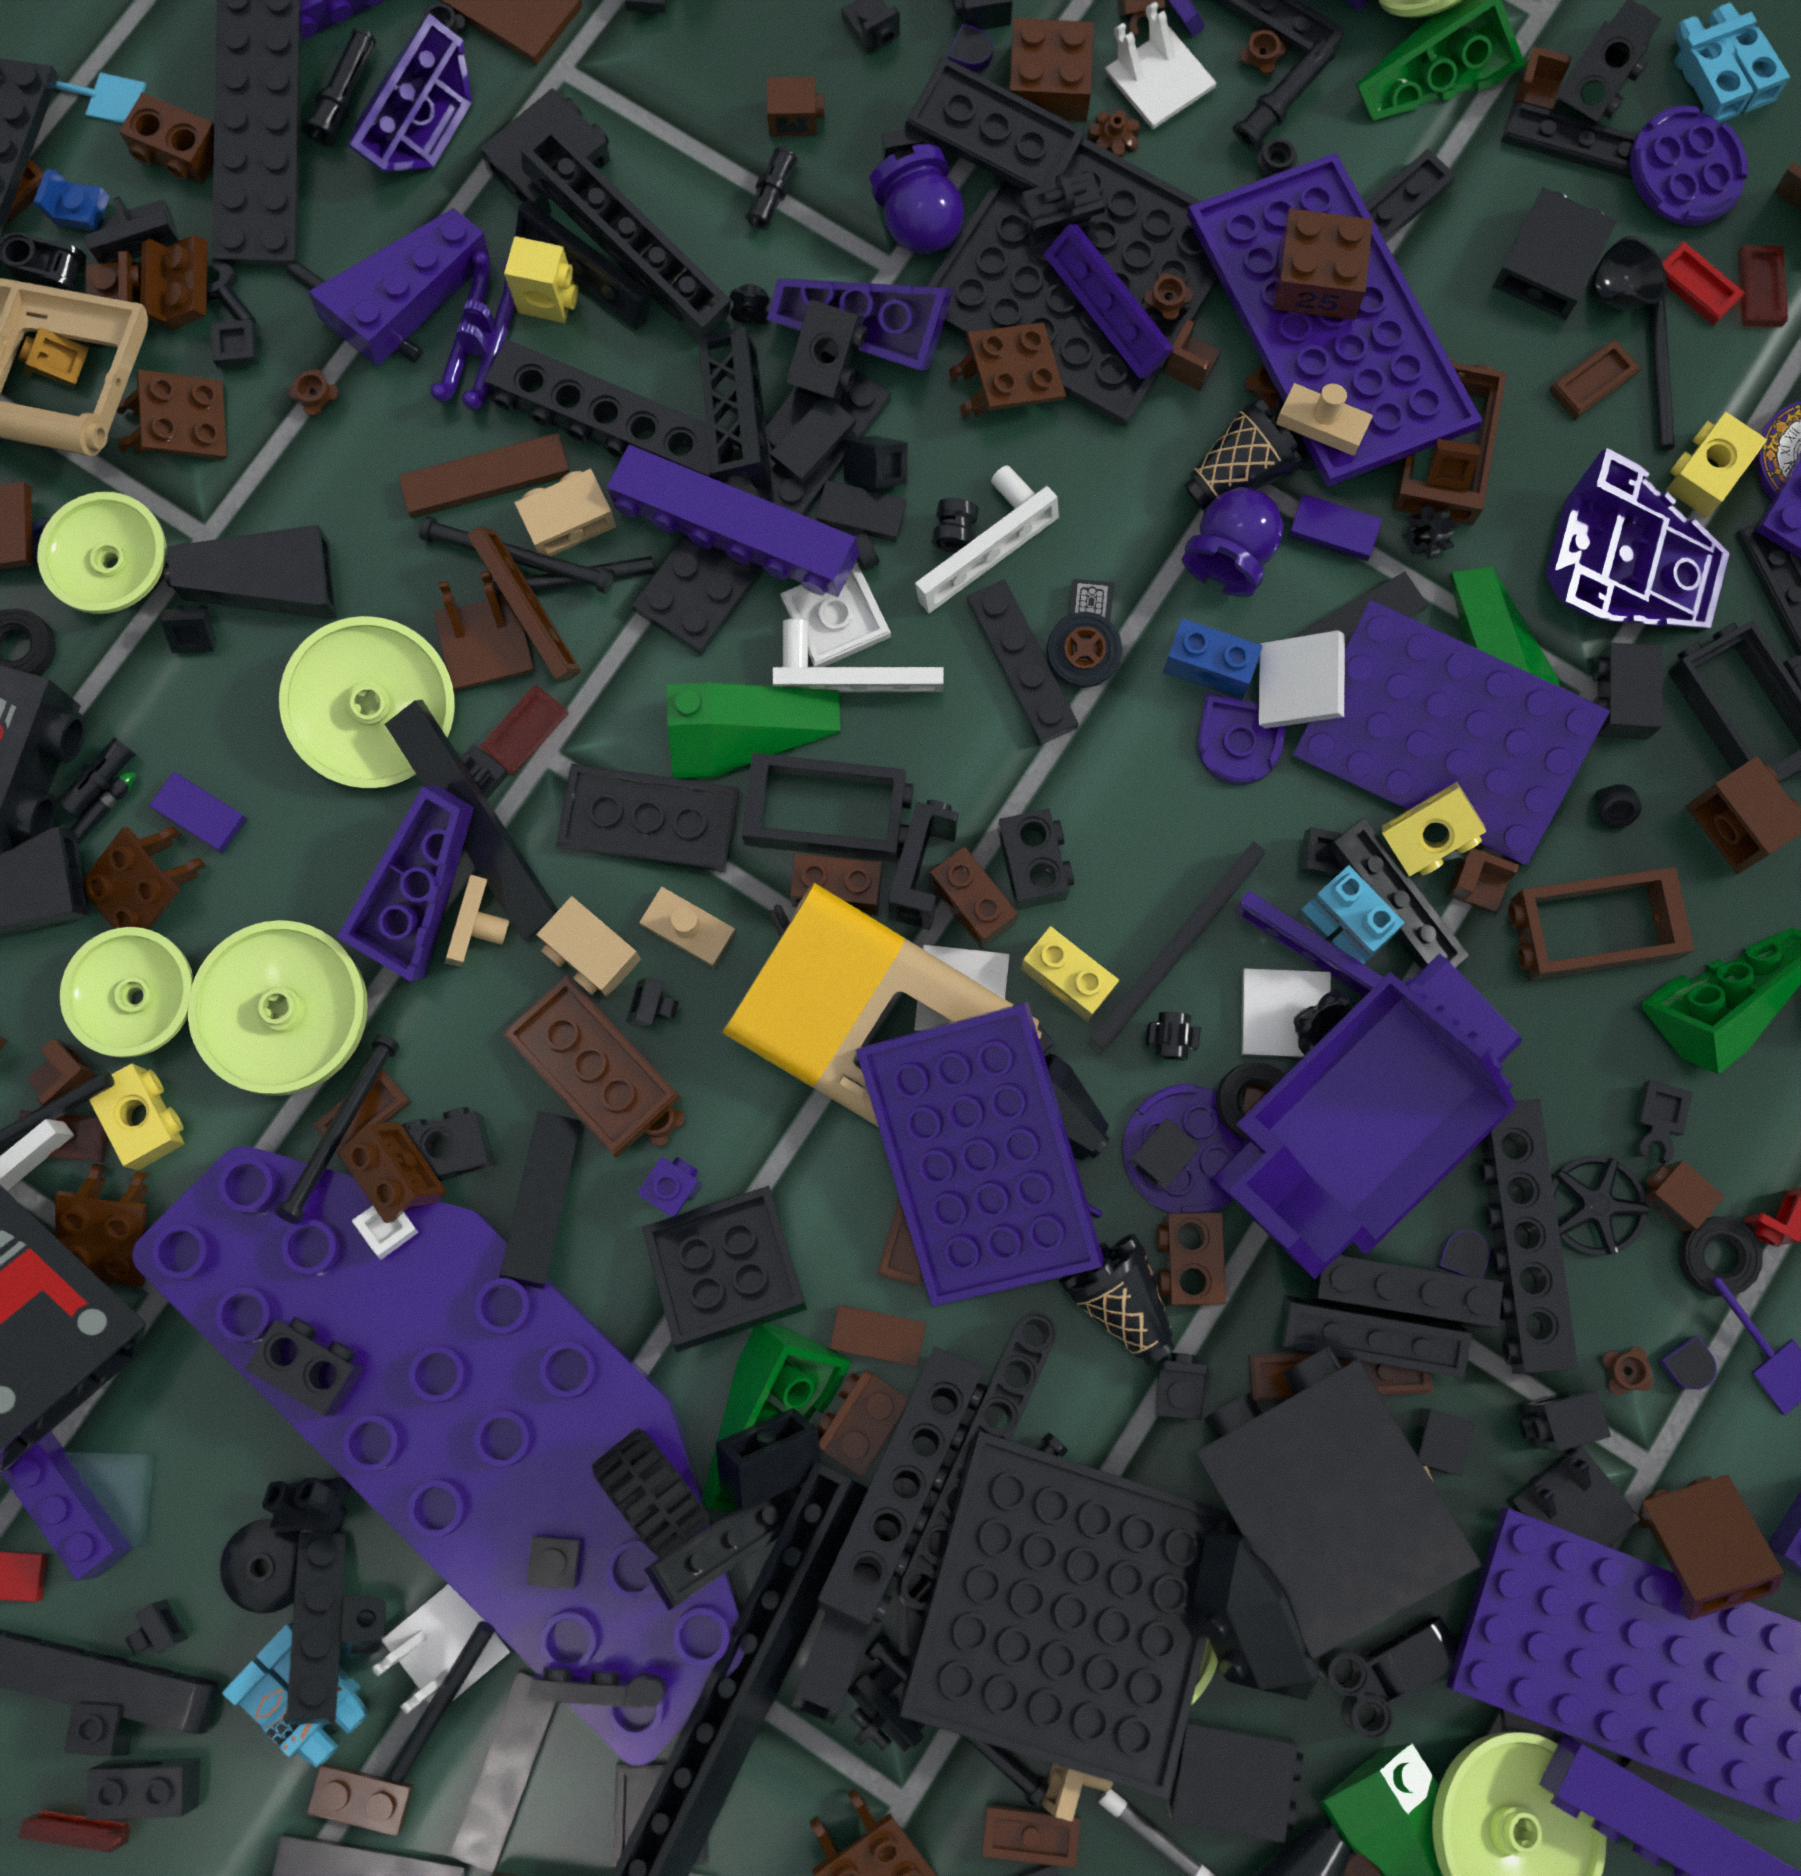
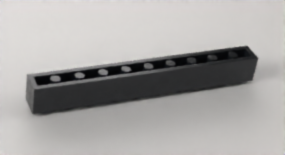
(735, 1707)

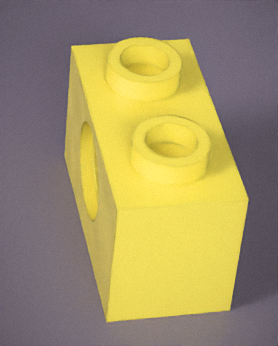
(540, 280)
(1731, 447)
(1446, 807)
(1069, 974)
(151, 1138)

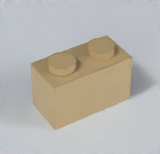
(565, 513)
(587, 947)

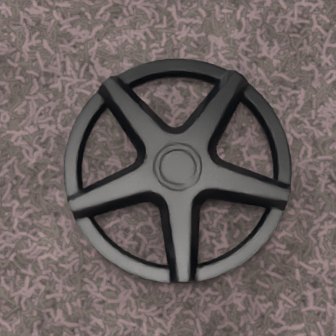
(1599, 1206)

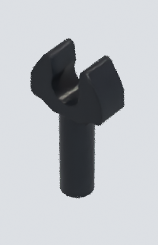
(224, 291)

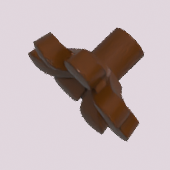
(1115, 132)

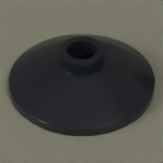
(238, 1572)

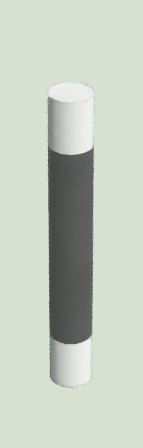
(1152, 1835)

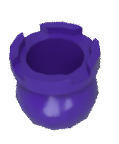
(919, 200)
(1235, 541)

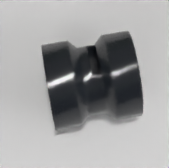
(955, 524)

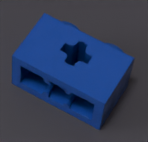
(1212, 659)

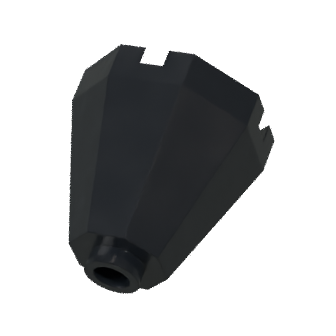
(1081, 1117)

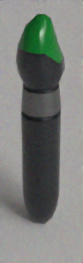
(101, 807)

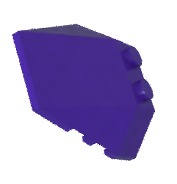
(1632, 553)

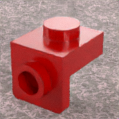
(1786, 1224)

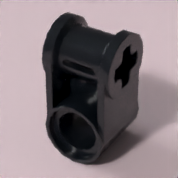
(47, 263)

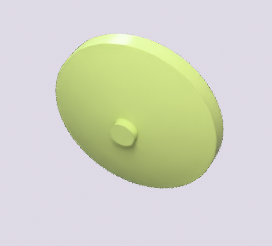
(350, 684)
(277, 1008)
(1501, 1821)

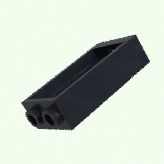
(1769, 674)
(756, 835)

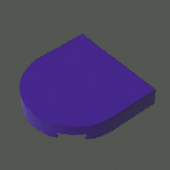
(1234, 743)

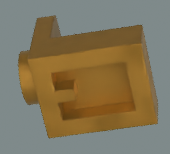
(53, 357)

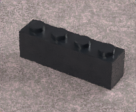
(1409, 1292)

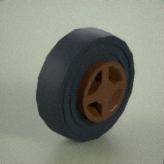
(1094, 638)

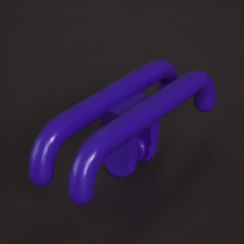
(476, 335)

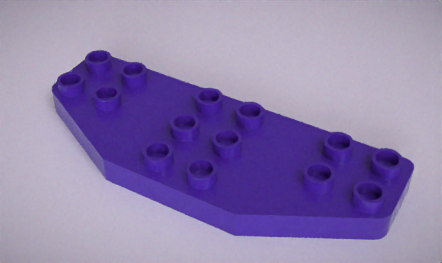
(463, 1422)

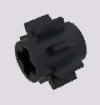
(1420, 533)
(1173, 1036)

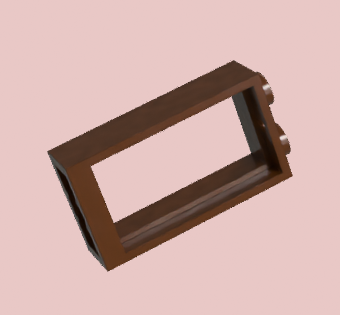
(1463, 505)
(1666, 909)

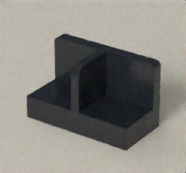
(129, 229)

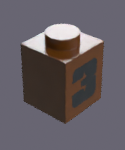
(793, 106)
(1681, 1195)

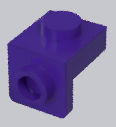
(670, 1185)

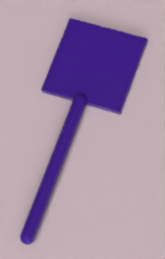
(1782, 1370)

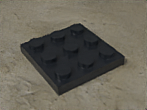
(723, 1269)

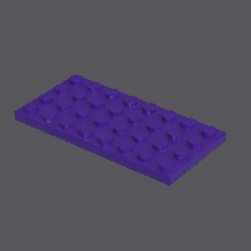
(1381, 358)
(1613, 1660)

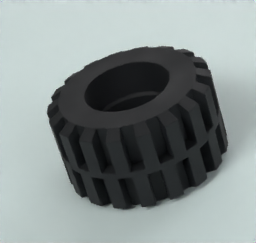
(649, 1493)

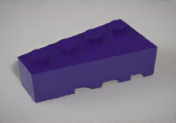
(400, 285)
(899, 319)
(410, 887)

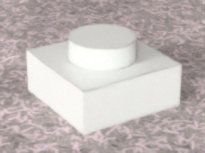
(384, 1236)

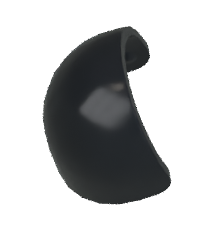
(1629, 275)

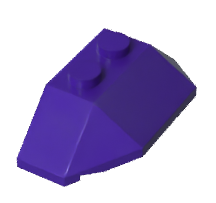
(416, 102)

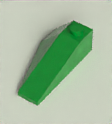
(1446, 56)
(1494, 623)
(722, 724)
(1730, 1005)
(771, 1376)
(1388, 1812)

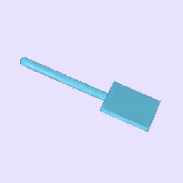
(111, 97)

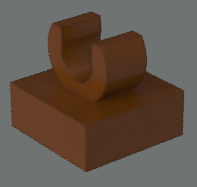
(1136, 9)
(1453, 464)

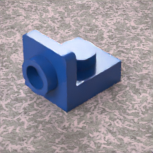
(71, 203)

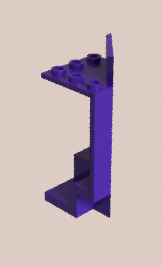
(1373, 1116)

